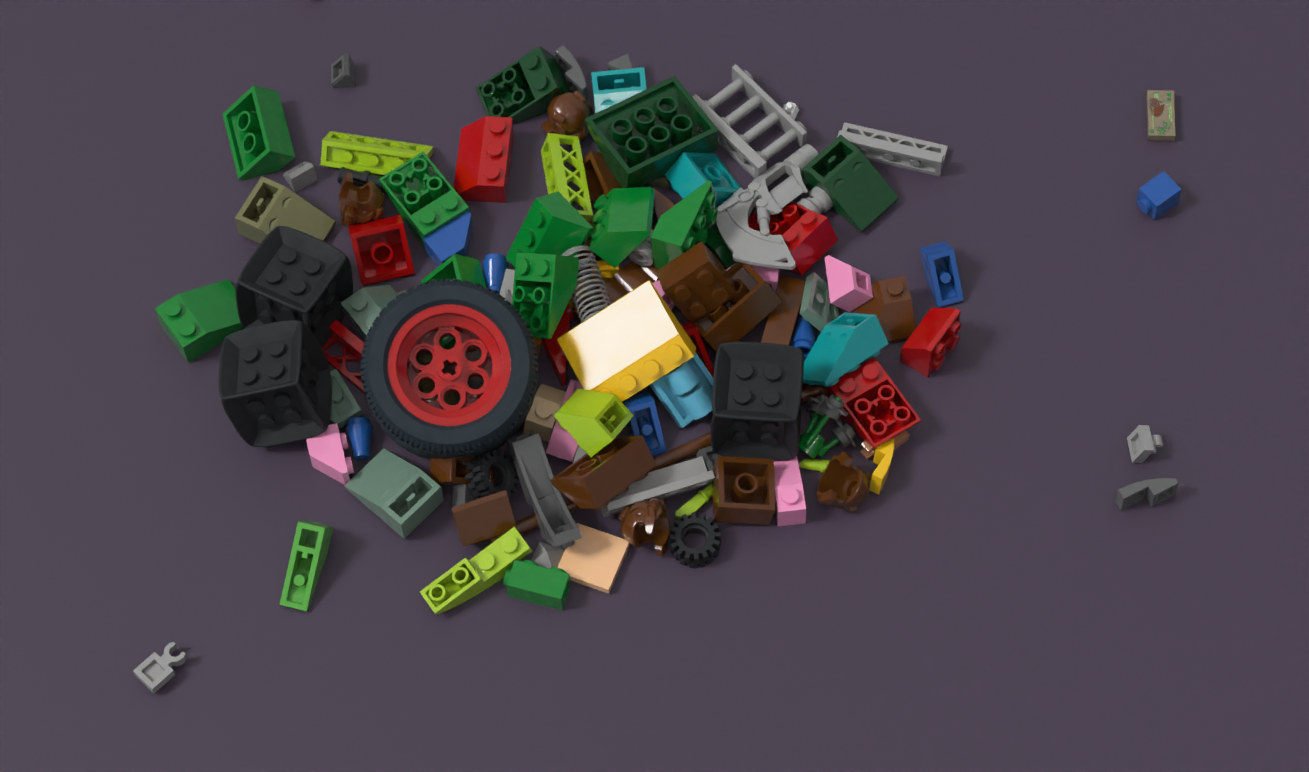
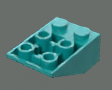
(616, 85)
(843, 347)

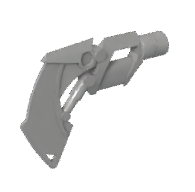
(760, 246)

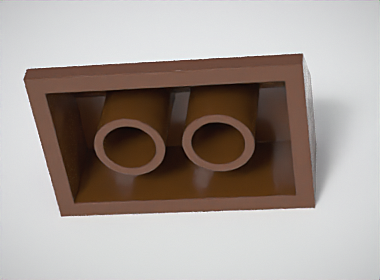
(740, 313)
(606, 474)

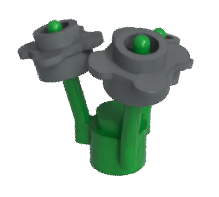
(823, 409)

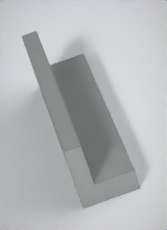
(896, 149)
(663, 484)

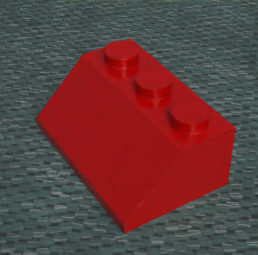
(484, 160)

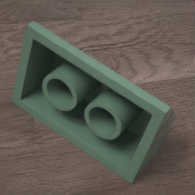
(366, 305)

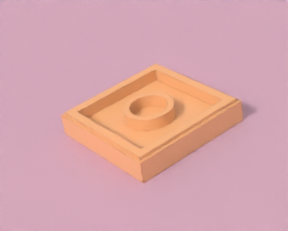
(594, 558)

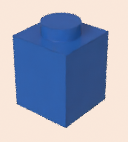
(1158, 195)

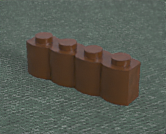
(623, 282)

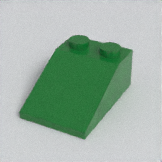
(200, 318)

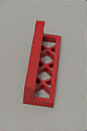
(350, 344)

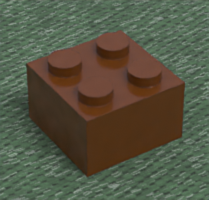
(696, 282)
(743, 490)

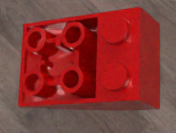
(804, 232)
(873, 404)

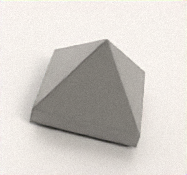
(547, 555)

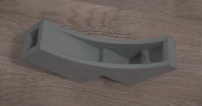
(548, 505)

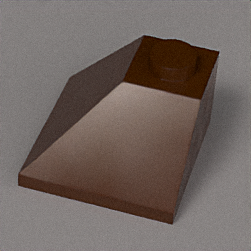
(892, 307)

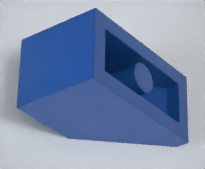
(450, 239)
(942, 273)
(645, 421)

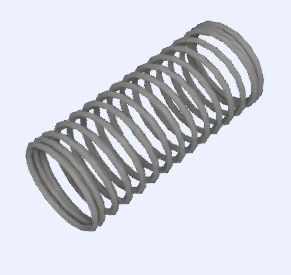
(583, 263)

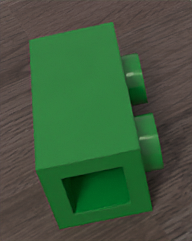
(537, 584)

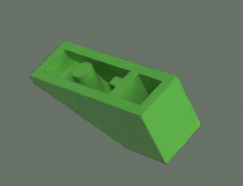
(305, 563)

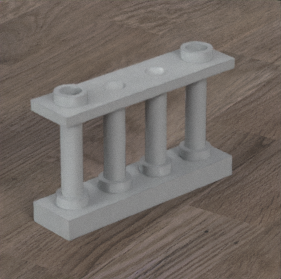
(738, 145)

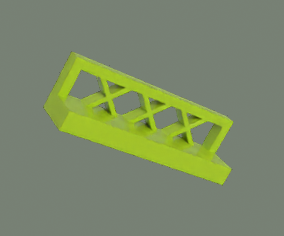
(368, 153)
(558, 176)

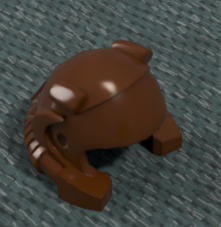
(568, 115)
(359, 203)
(843, 483)
(646, 523)

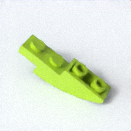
(476, 575)

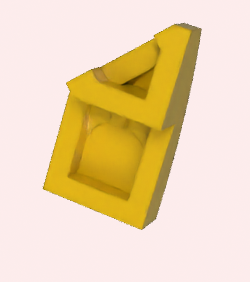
(883, 459)

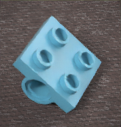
(686, 391)

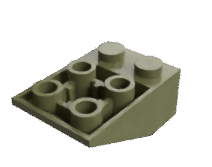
(275, 206)

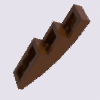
(783, 320)

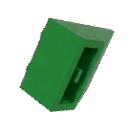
(422, 196)
(684, 225)
(543, 289)

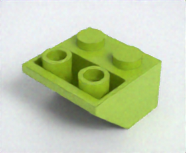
(593, 418)

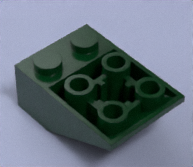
(523, 87)
(851, 183)

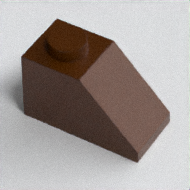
(452, 471)

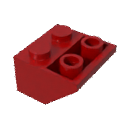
(931, 340)

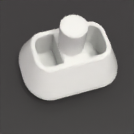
(791, 108)

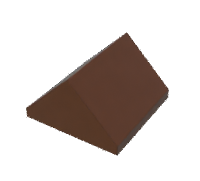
(483, 518)

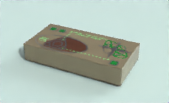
(1160, 115)

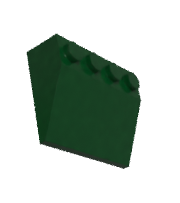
(650, 132)

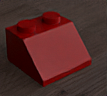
(381, 250)

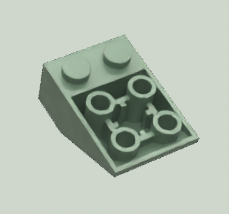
(396, 492)

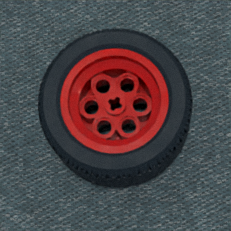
(417, 325)

